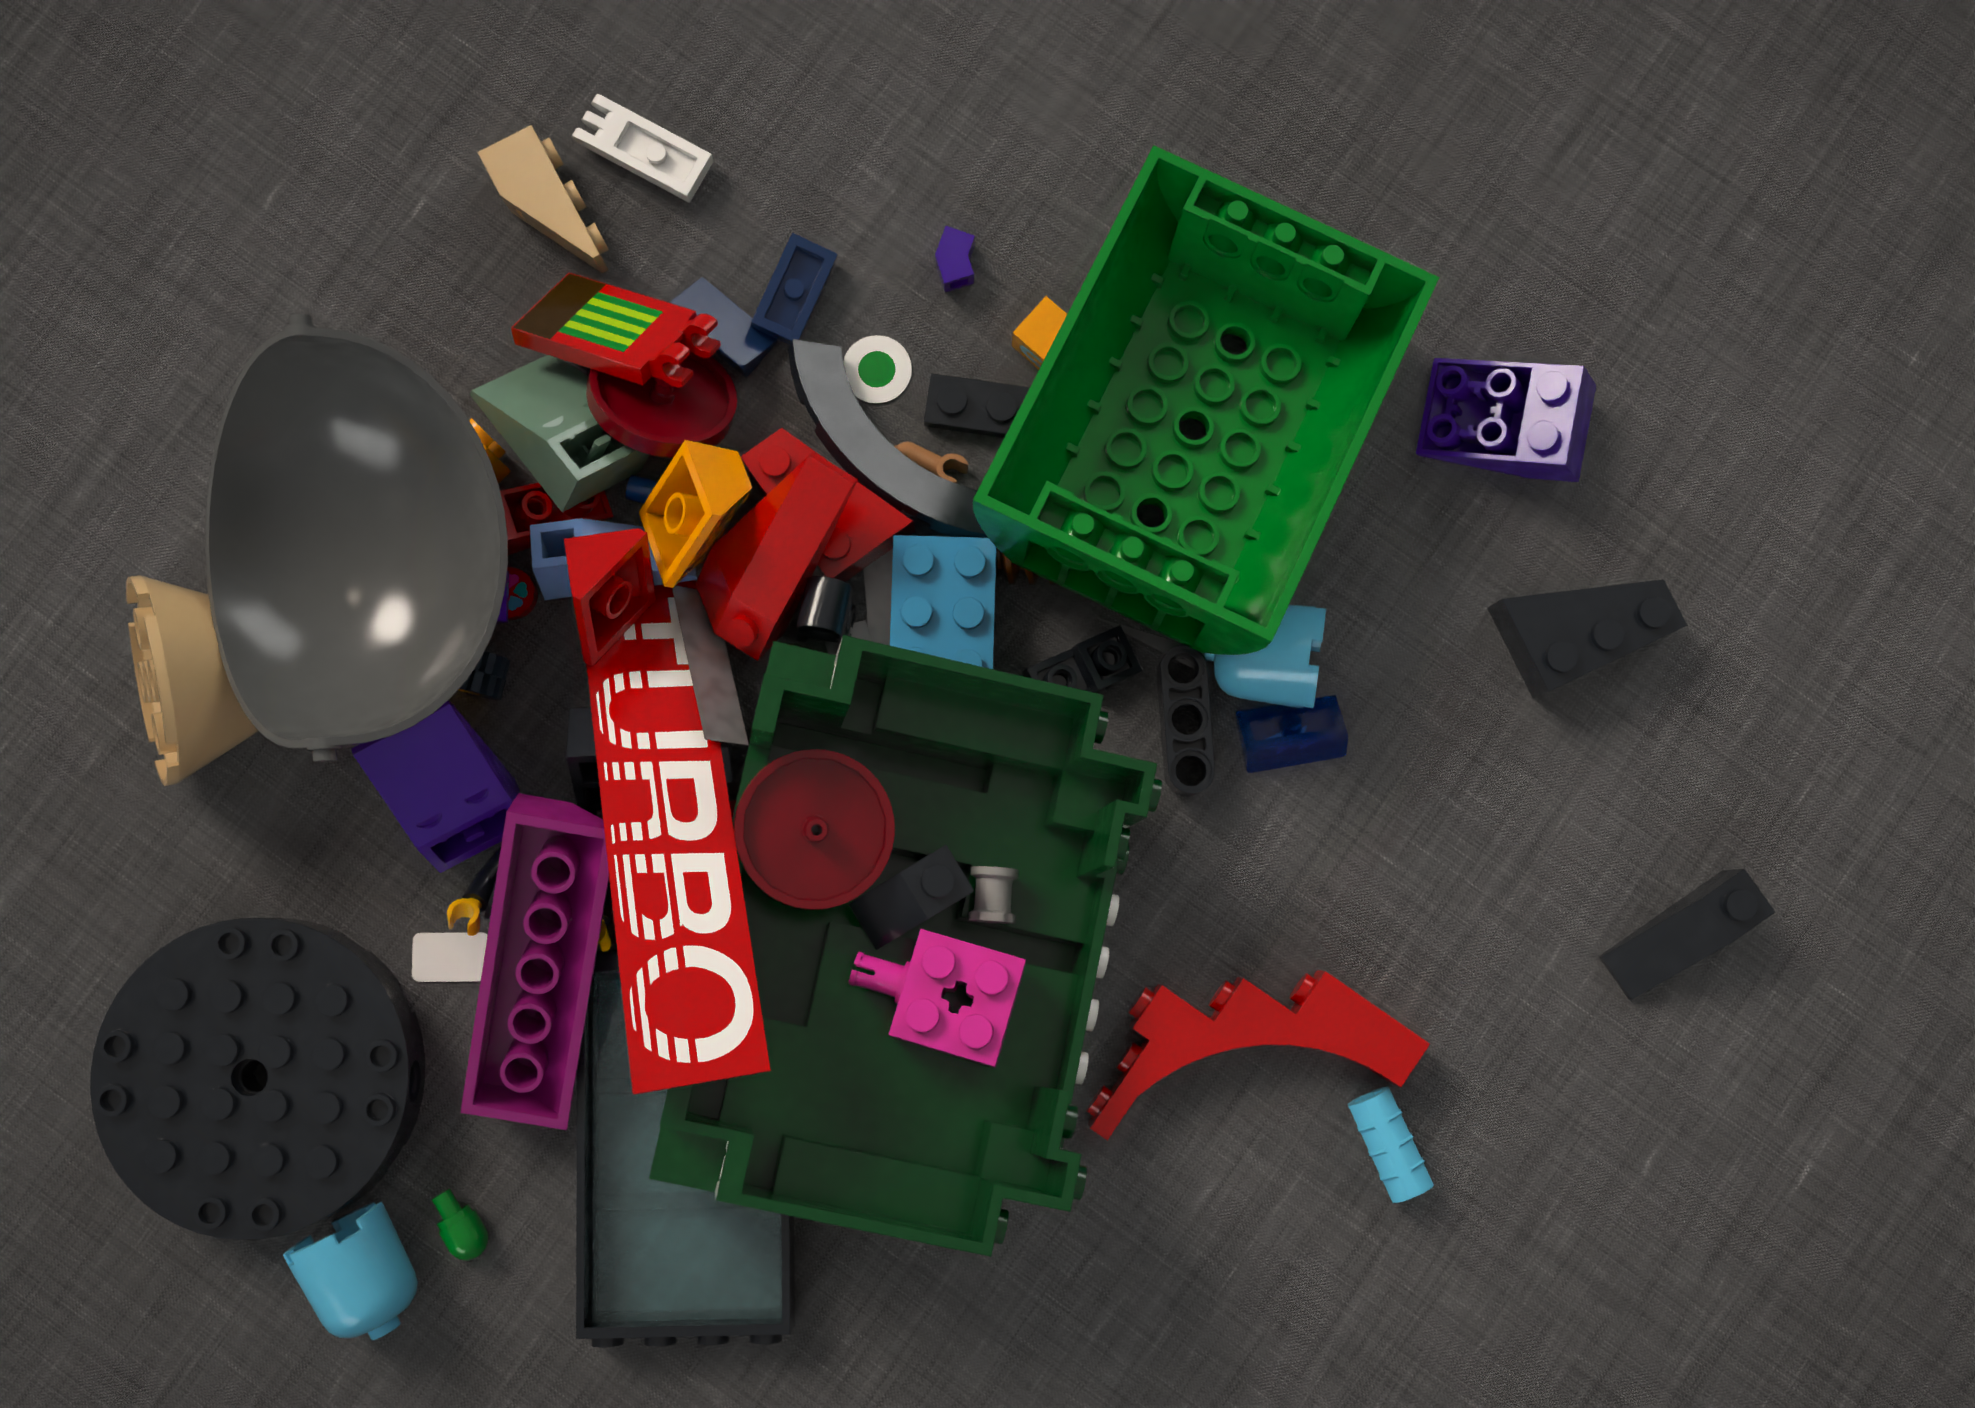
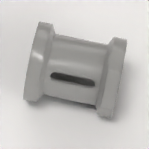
(993, 895)

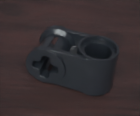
(825, 610)

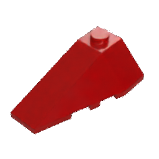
(764, 559)

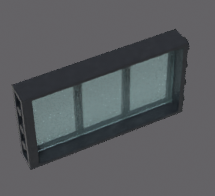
(651, 1251)

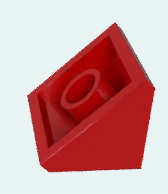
(608, 586)

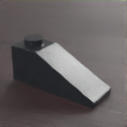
(1687, 932)

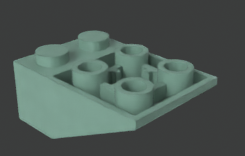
(553, 432)

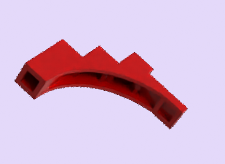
(1323, 1018)

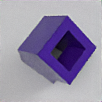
(954, 258)

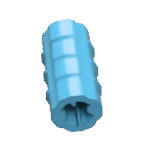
(1390, 1145)

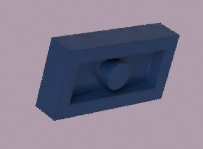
(794, 289)

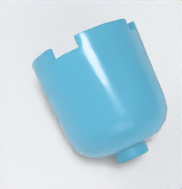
(1282, 669)
(356, 1275)

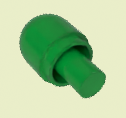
(460, 1227)

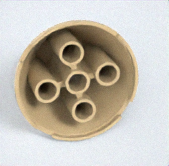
(182, 678)

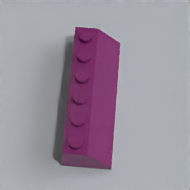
(538, 964)

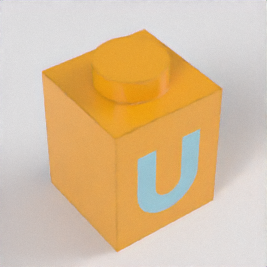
(1038, 331)

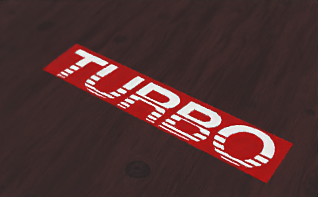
(672, 866)

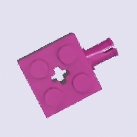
(920, 988)

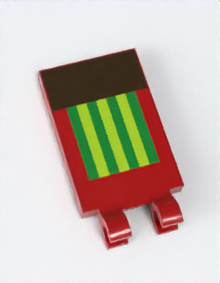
(616, 331)

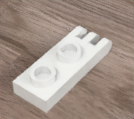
(644, 148)

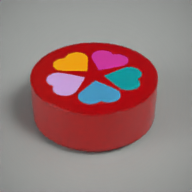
(522, 594)

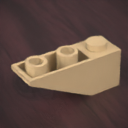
(533, 191)

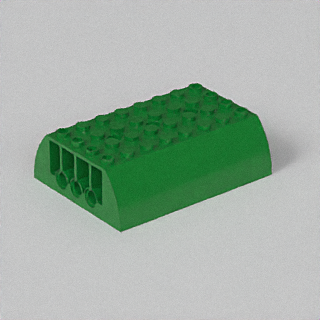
(1146, 352)

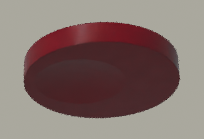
(660, 416)
(814, 829)

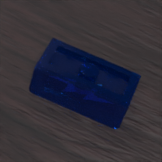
(1292, 735)

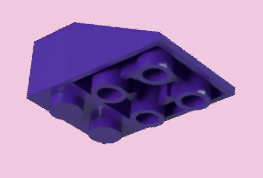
(1508, 417)
(441, 786)

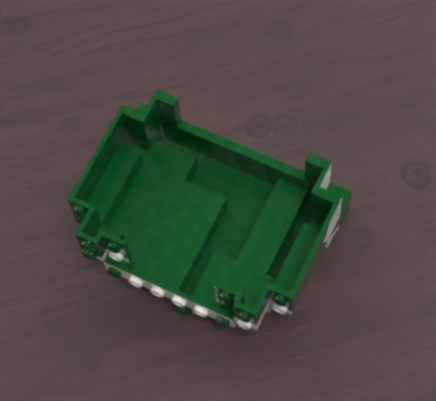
(877, 1126)

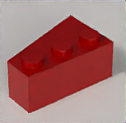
(865, 524)

